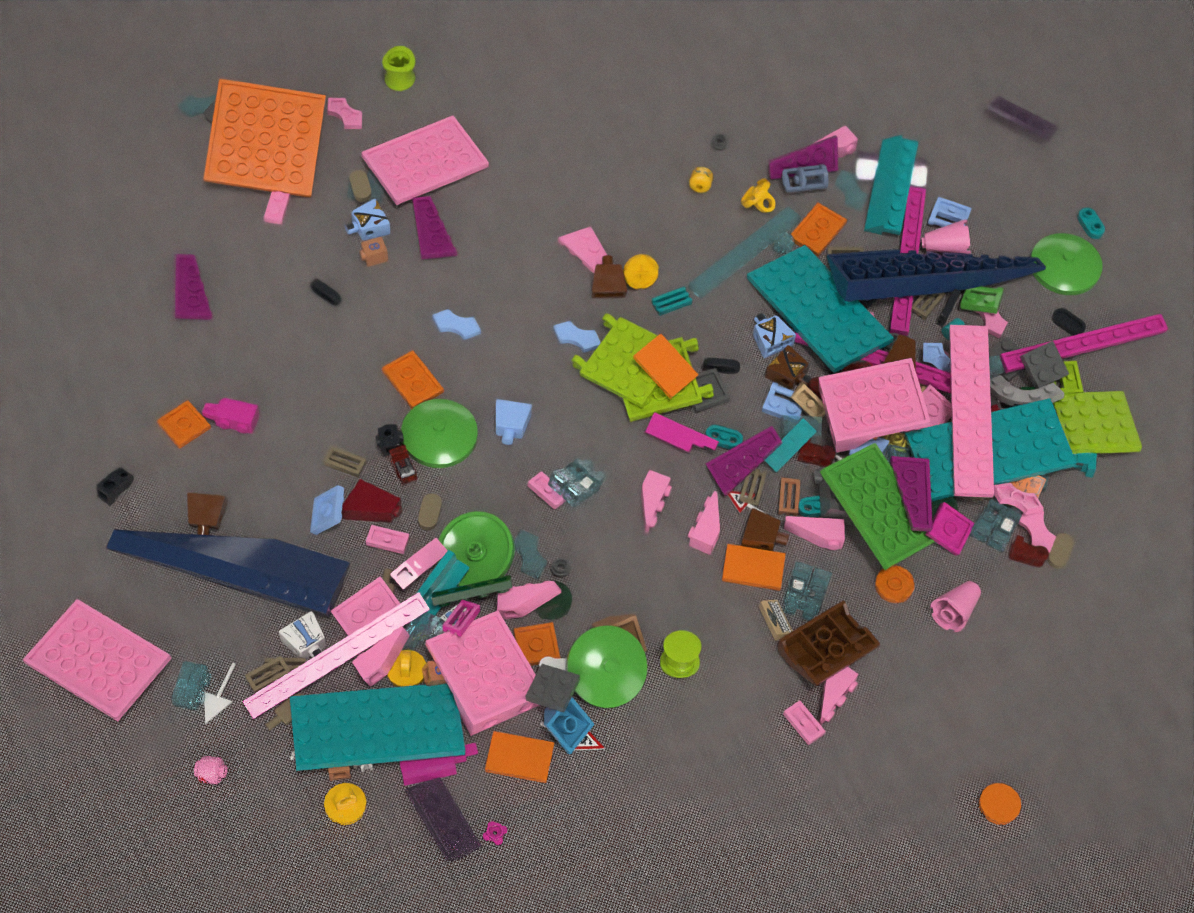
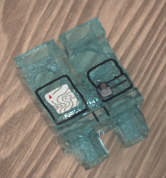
(577, 479)
(997, 516)
(803, 597)

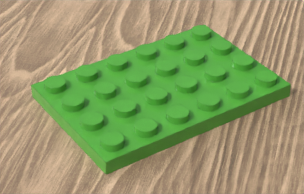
(873, 502)

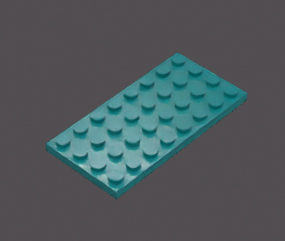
(809, 302)
(1024, 445)
(375, 726)

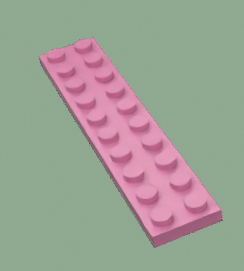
(971, 411)

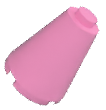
(950, 238)
(956, 606)

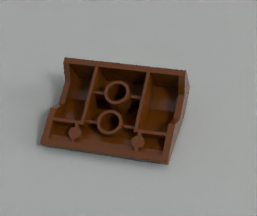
(827, 644)

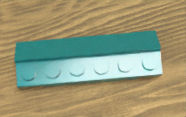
(891, 185)

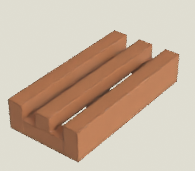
(787, 510)

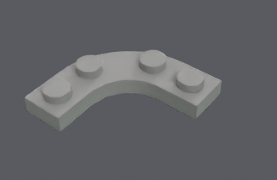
(1010, 395)

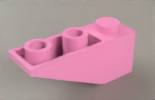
(652, 495)
(707, 530)
(418, 564)
(524, 599)
(379, 659)
(834, 692)

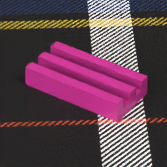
(464, 620)

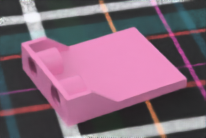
(872, 403)
(484, 672)

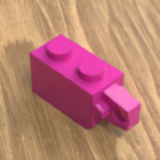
(233, 415)

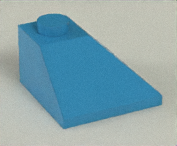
(568, 727)

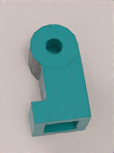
(1085, 462)

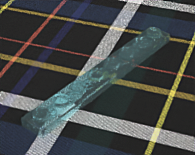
(743, 252)

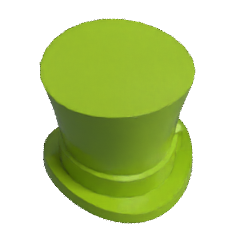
(399, 68)
(681, 654)

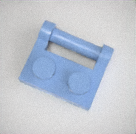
(948, 210)
(779, 406)

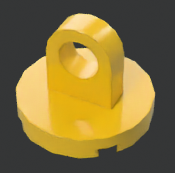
(756, 196)
(641, 271)
(407, 669)
(345, 803)

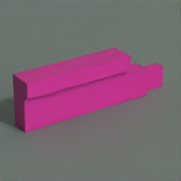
(678, 434)
(427, 769)

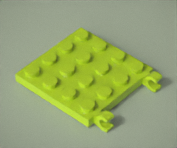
(614, 365)
(686, 397)
(1098, 422)

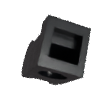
(113, 485)

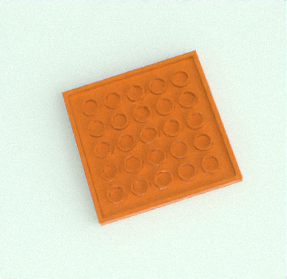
(264, 138)

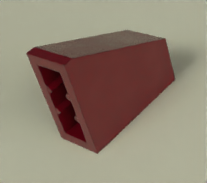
(371, 504)

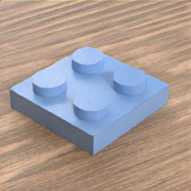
(327, 510)

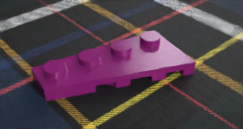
(815, 154)
(431, 231)
(189, 290)
(741, 460)
(915, 490)

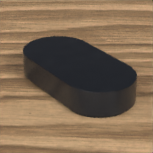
(325, 292)
(1068, 322)
(722, 365)

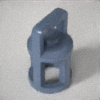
(801, 181)

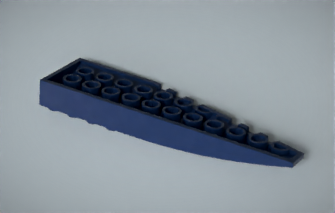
(898, 274)
(246, 564)

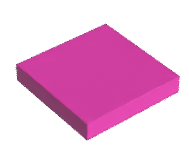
(950, 528)

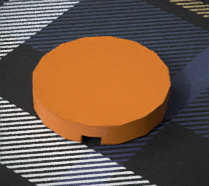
(895, 584)
(1000, 803)

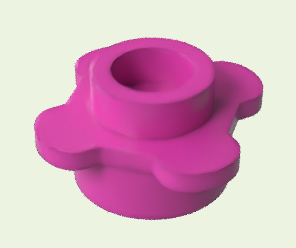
(495, 827)

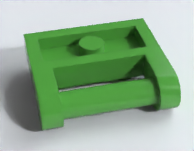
(982, 303)

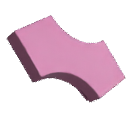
(350, 117)
(995, 323)
(1026, 502)
(1036, 528)

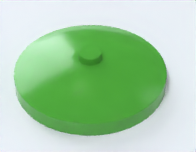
(1070, 264)
(439, 433)
(480, 543)
(609, 666)

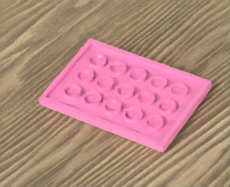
(424, 159)
(97, 659)

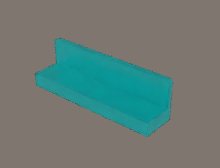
(444, 576)

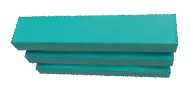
(670, 298)

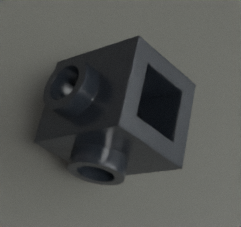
(389, 438)

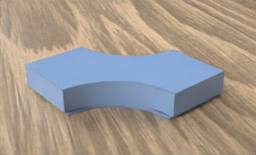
(449, 322)
(584, 339)
(934, 354)

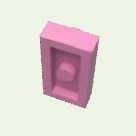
(277, 207)
(540, 486)
(387, 539)
(804, 722)

